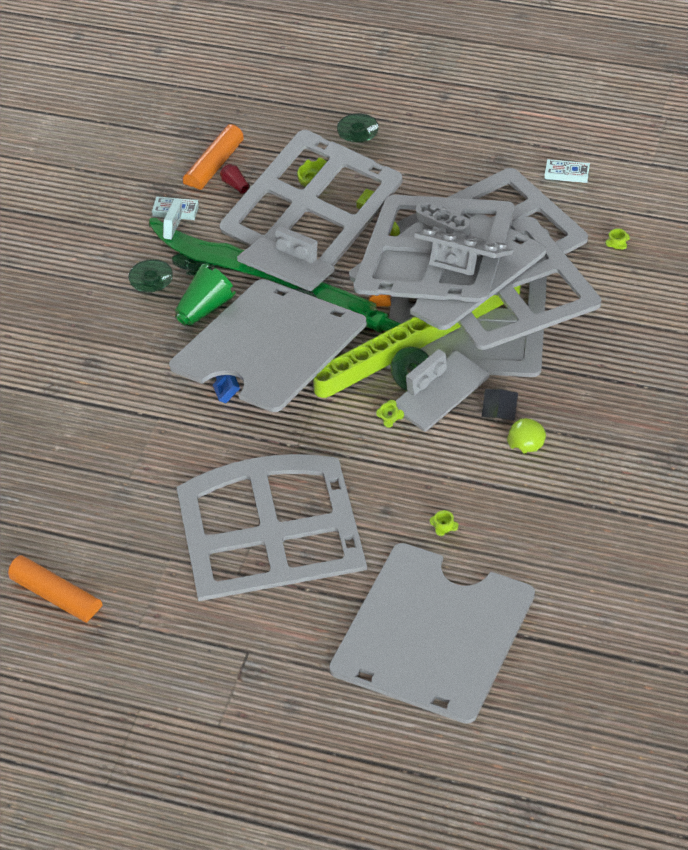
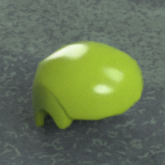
(309, 170)
(526, 435)

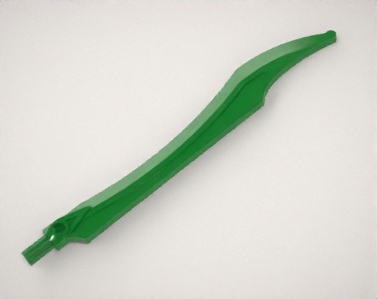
(226, 256)

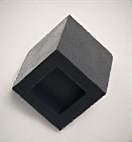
(499, 404)

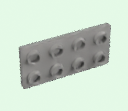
(458, 252)
(288, 258)
(439, 387)

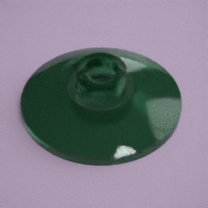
(357, 127)
(188, 264)
(150, 275)
(406, 358)

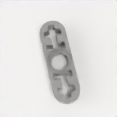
(430, 214)

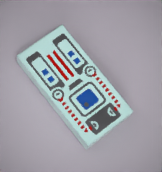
(567, 171)
(162, 205)
(172, 219)

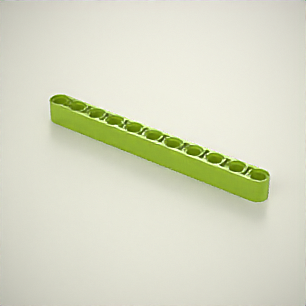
(380, 351)

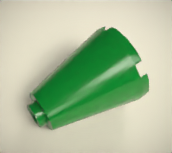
(204, 294)

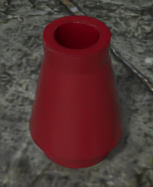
(233, 177)

